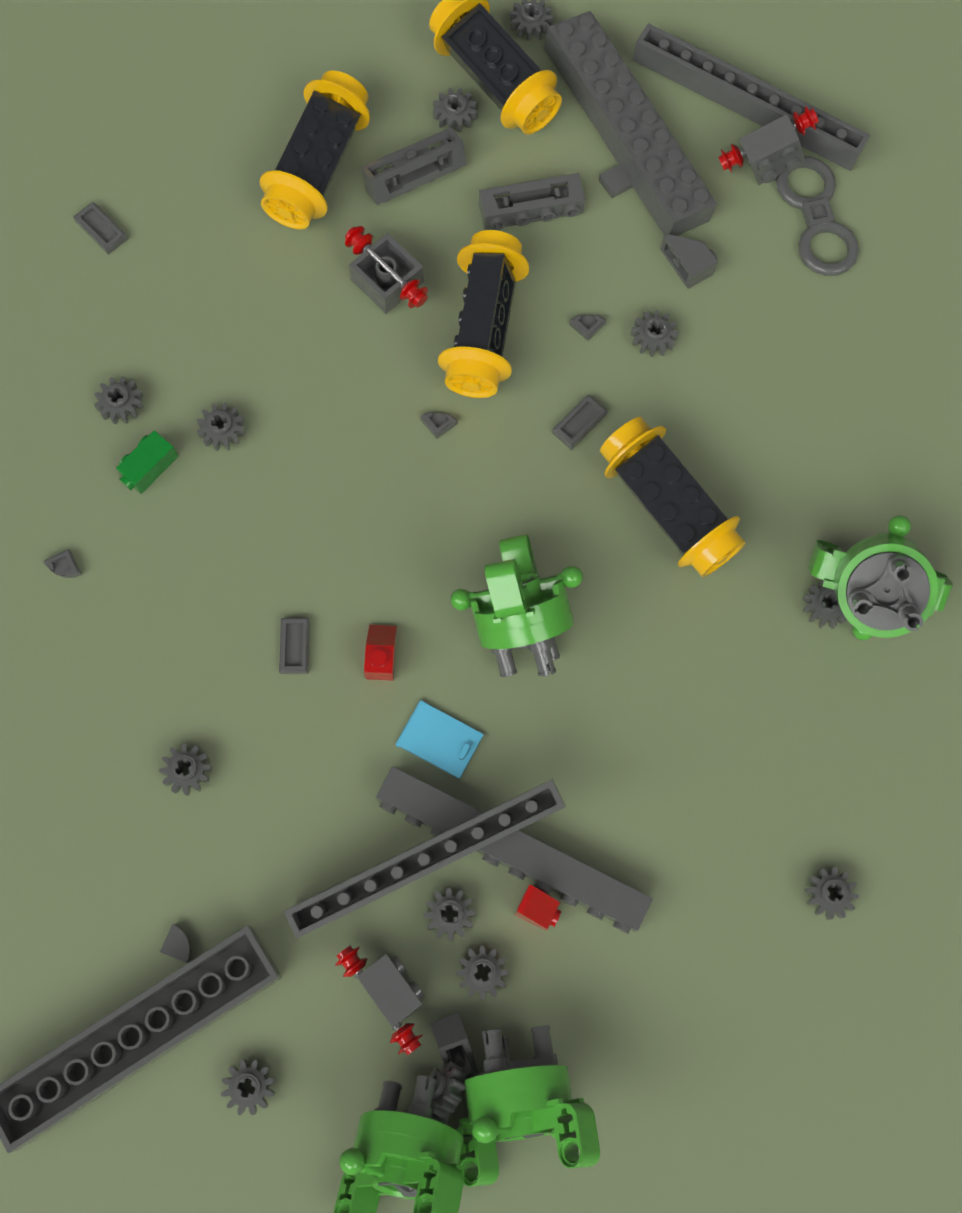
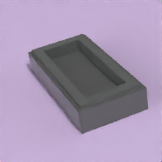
(615, 181)
(100, 228)
(579, 422)
(294, 646)

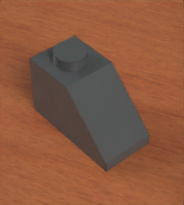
(689, 259)
(454, 1044)

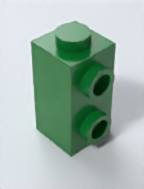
(146, 462)

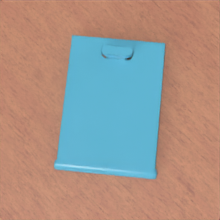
(439, 739)

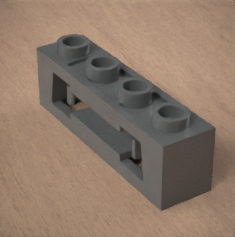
(414, 166)
(531, 202)

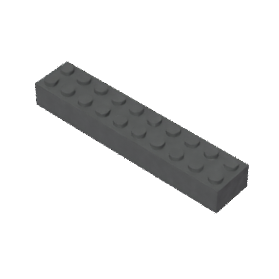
(629, 124)
(133, 1037)

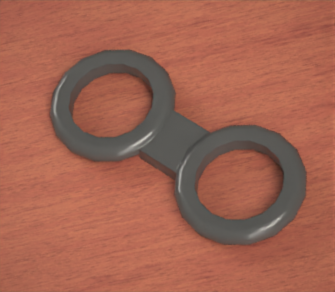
(819, 219)

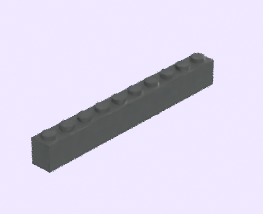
(745, 94)
(520, 853)
(424, 858)

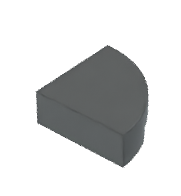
(587, 325)
(438, 422)
(63, 565)
(177, 944)

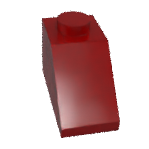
(380, 652)
(538, 908)

